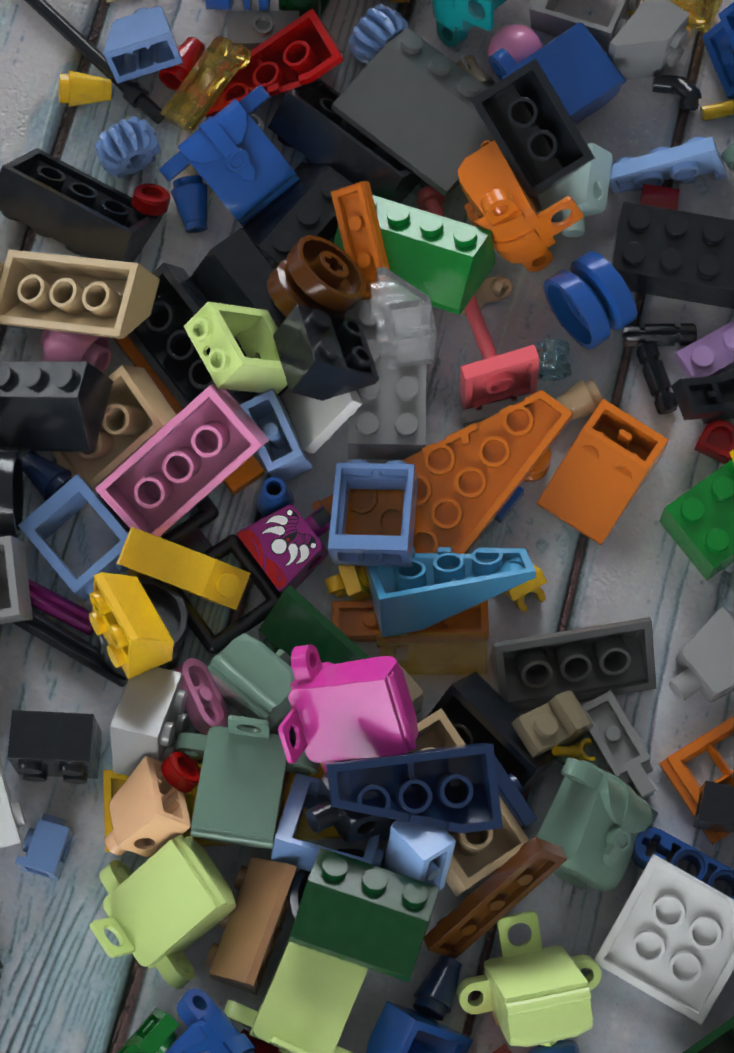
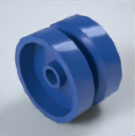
(590, 299)

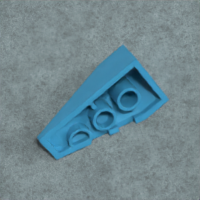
(442, 585)

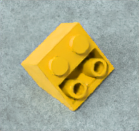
(129, 624)

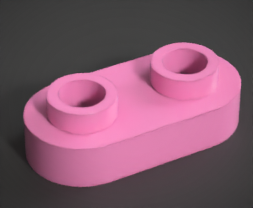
(204, 701)

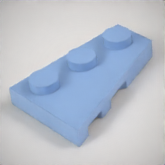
(678, 163)

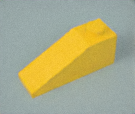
(183, 568)

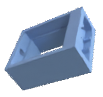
(55, 513)
(372, 549)
(302, 853)

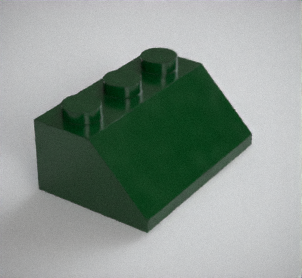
(299, 623)
(364, 914)

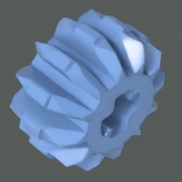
(374, 31)
(127, 147)

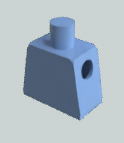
(141, 44)

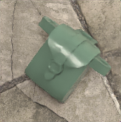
(254, 681)
(240, 781)
(595, 824)

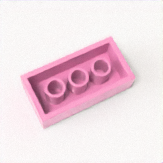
(182, 462)

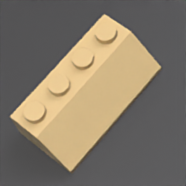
(75, 294)

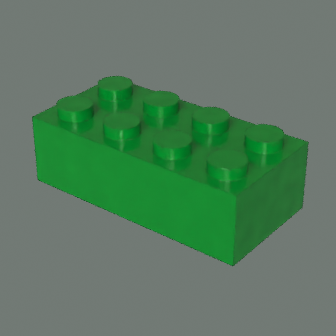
(704, 522)

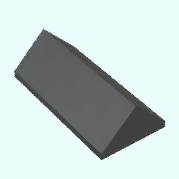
(578, 660)

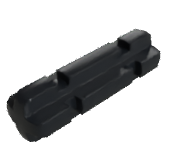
(662, 334)
(656, 378)

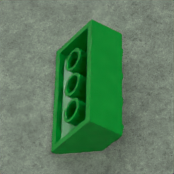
(434, 253)

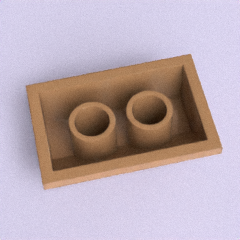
(252, 925)

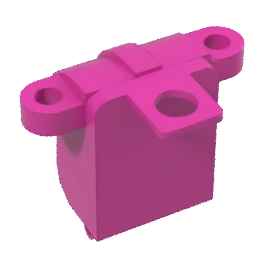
(347, 709)

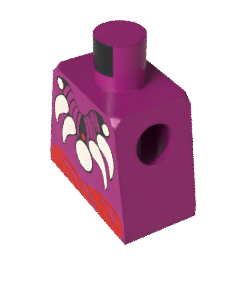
(287, 544)

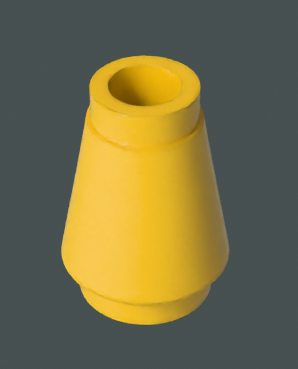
(83, 89)

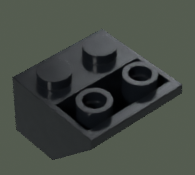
(324, 354)

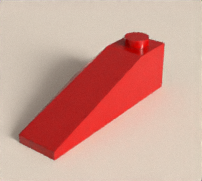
(285, 61)

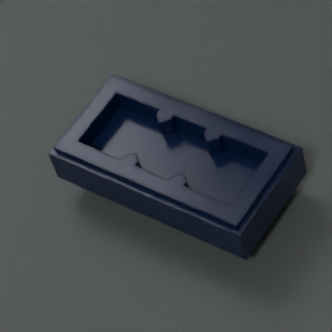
(511, 793)

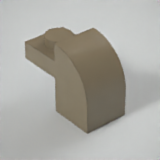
(553, 724)

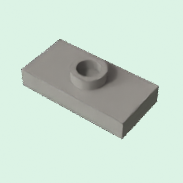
(255, 27)

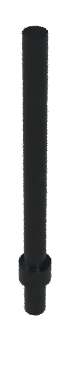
(133, 92)

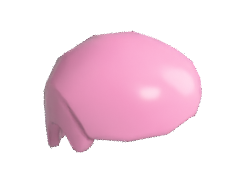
(517, 40)

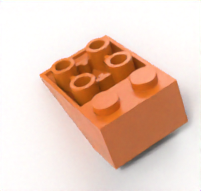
(603, 471)

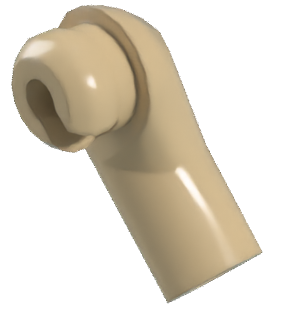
(492, 290)

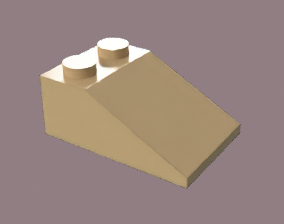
(131, 418)

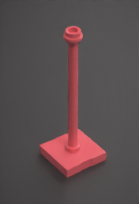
(496, 375)

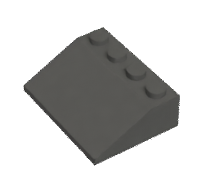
(417, 109)

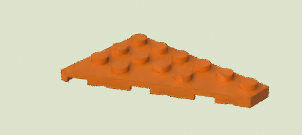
(462, 478)

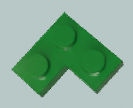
(153, 1035)

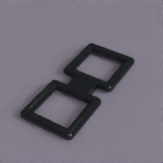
(190, 536)

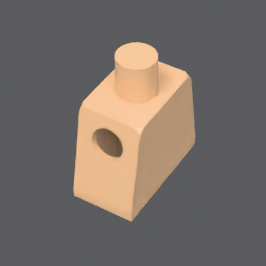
(146, 812)

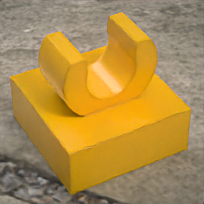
(350, 582)
(519, 592)

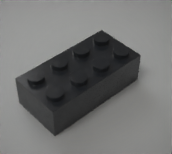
(675, 254)

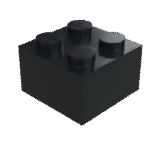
(54, 745)

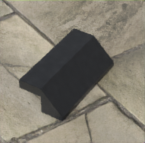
(237, 276)

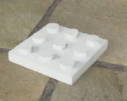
(673, 940)

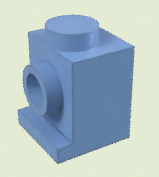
(46, 847)

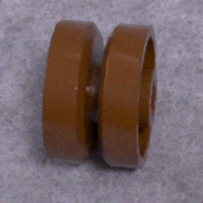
(316, 277)

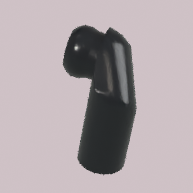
(680, 86)

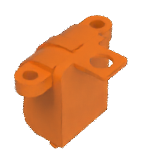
(502, 206)

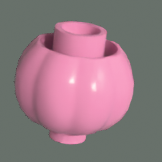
(76, 347)

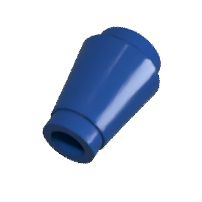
(191, 202)
(268, 503)

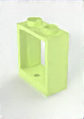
(254, 328)

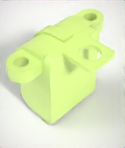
(163, 907)
(533, 990)
(304, 1002)

